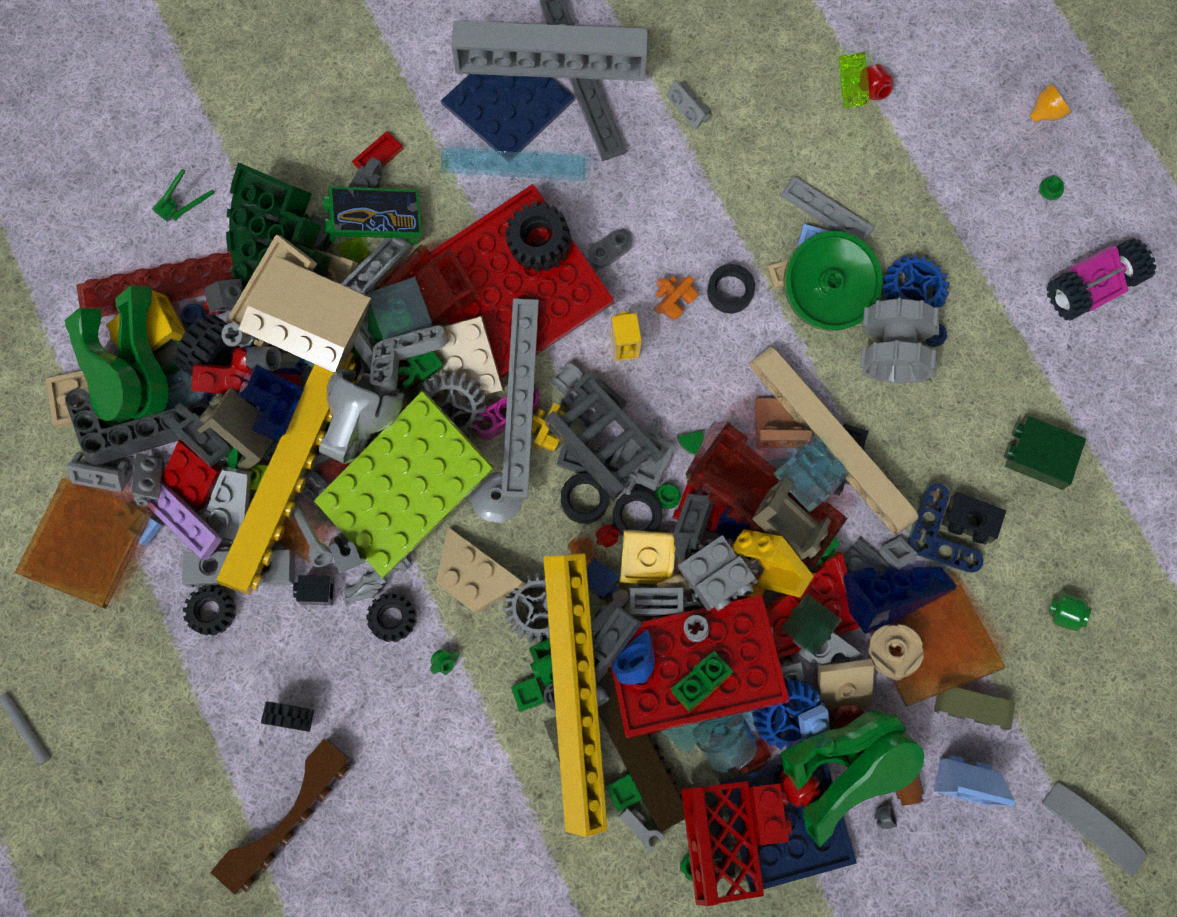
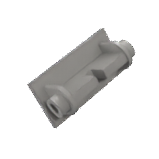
(684, 100)
(146, 479)

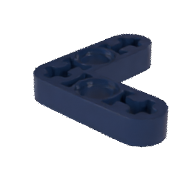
(934, 542)

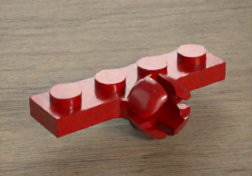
(222, 378)

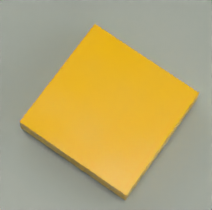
(647, 557)

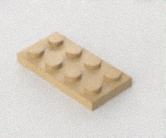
(278, 247)

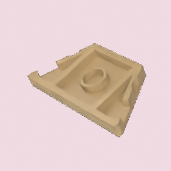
(472, 574)

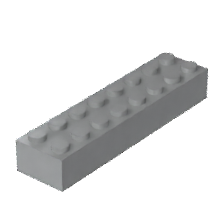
(549, 50)

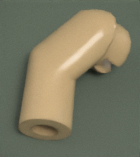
(676, 581)

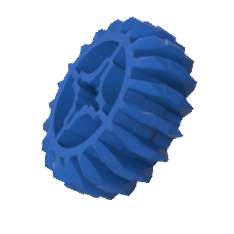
(912, 269)
(777, 726)

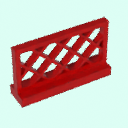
(702, 852)

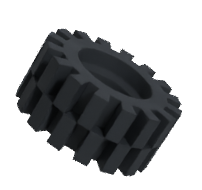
(198, 600)
(375, 617)
(287, 716)

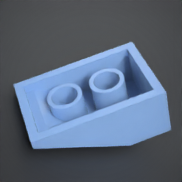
(972, 782)

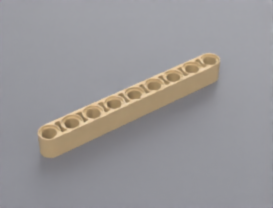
(815, 417)

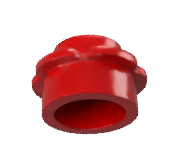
(607, 535)

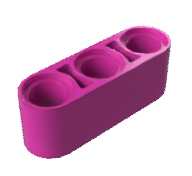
(493, 415)

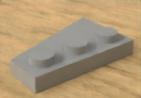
(228, 504)

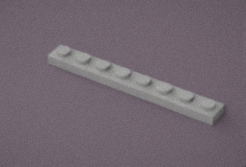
(520, 399)

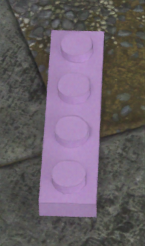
(185, 522)

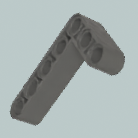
(130, 430)

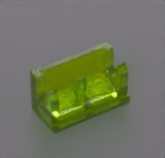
(854, 80)

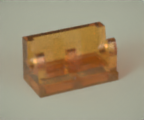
(295, 539)

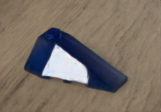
(889, 595)

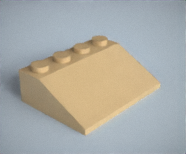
(305, 314)

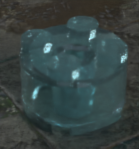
(726, 742)

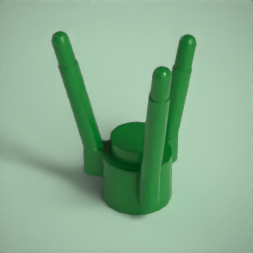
(167, 207)

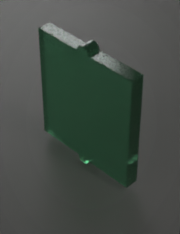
(811, 624)

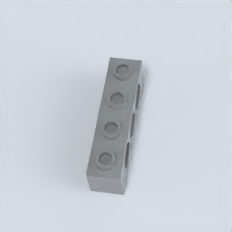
(196, 573)

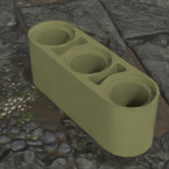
(976, 706)

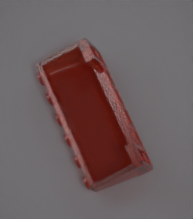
(741, 479)

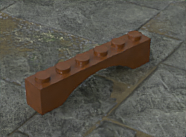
(242, 864)

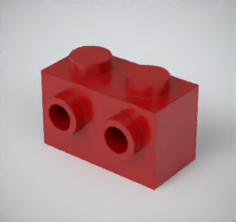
(769, 814)

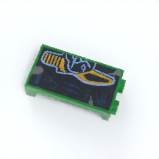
(372, 213)

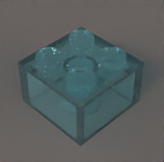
(813, 473)

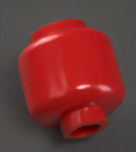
(879, 82)
(803, 796)

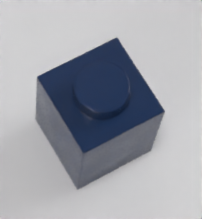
(601, 580)

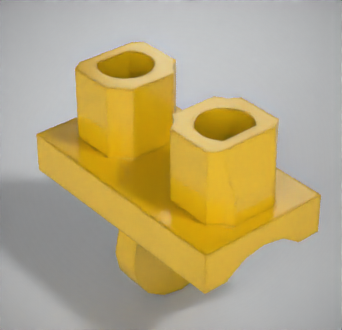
(544, 438)

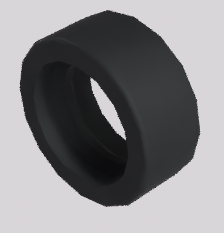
(733, 271)
(642, 496)
(571, 513)

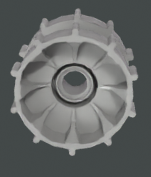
(900, 326)

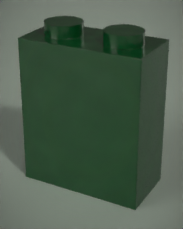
(1044, 452)

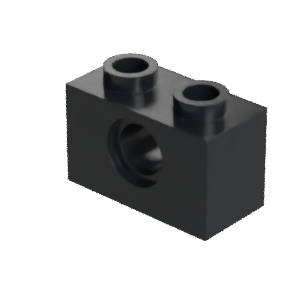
(988, 518)

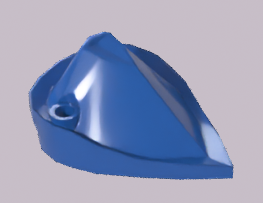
(635, 661)

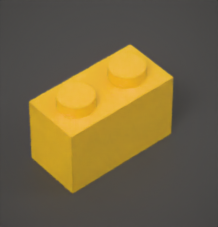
(625, 336)

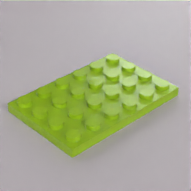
(404, 484)

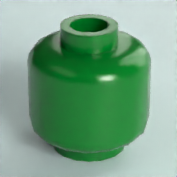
(1070, 612)

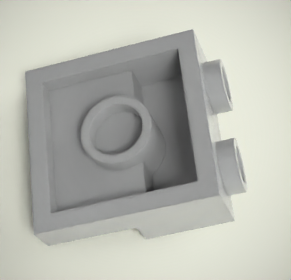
(716, 574)

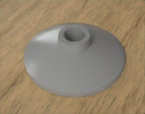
(490, 509)

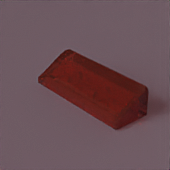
(408, 267)

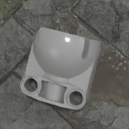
(356, 414)

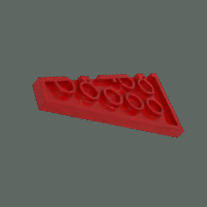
(827, 589)

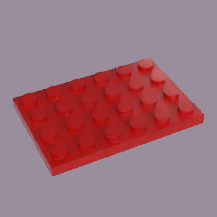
(741, 639)

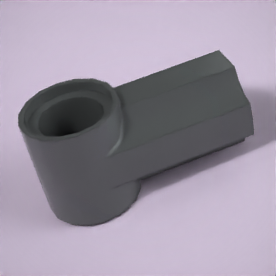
(270, 358)

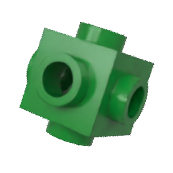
(542, 664)

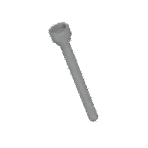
(318, 552)

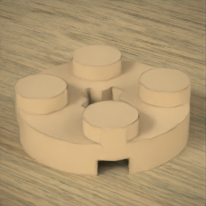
(895, 636)

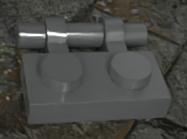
(581, 390)

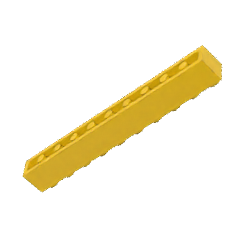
(279, 486)
(575, 694)

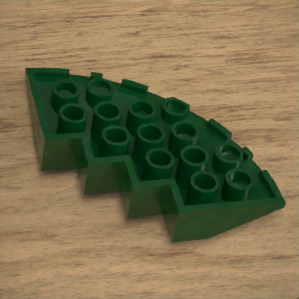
(260, 211)

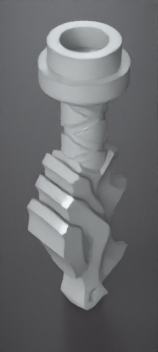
(370, 585)

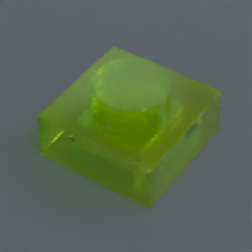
(354, 250)

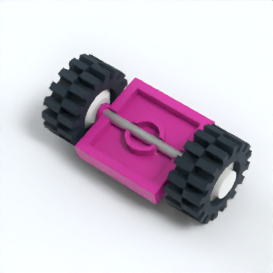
(1101, 278)

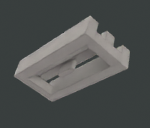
(656, 592)

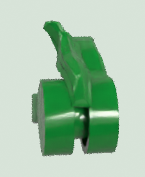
(123, 384)
(878, 762)

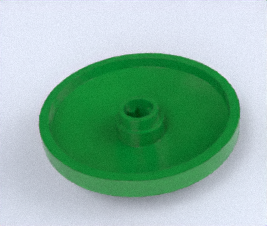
(832, 280)

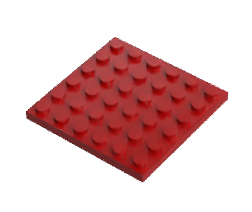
(565, 293)

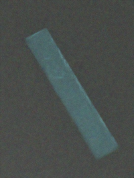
(512, 164)

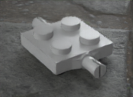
(648, 472)

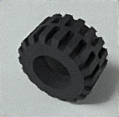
(533, 218)
(204, 345)

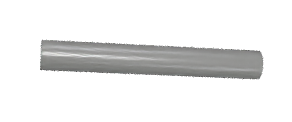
(24, 729)

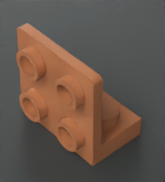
(776, 426)

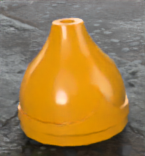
(1049, 105)

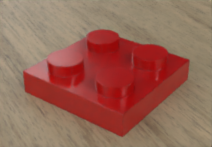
(190, 476)

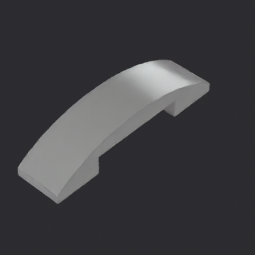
(1095, 827)

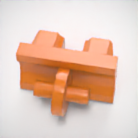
(682, 289)

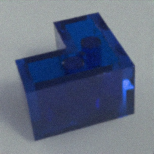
(275, 397)

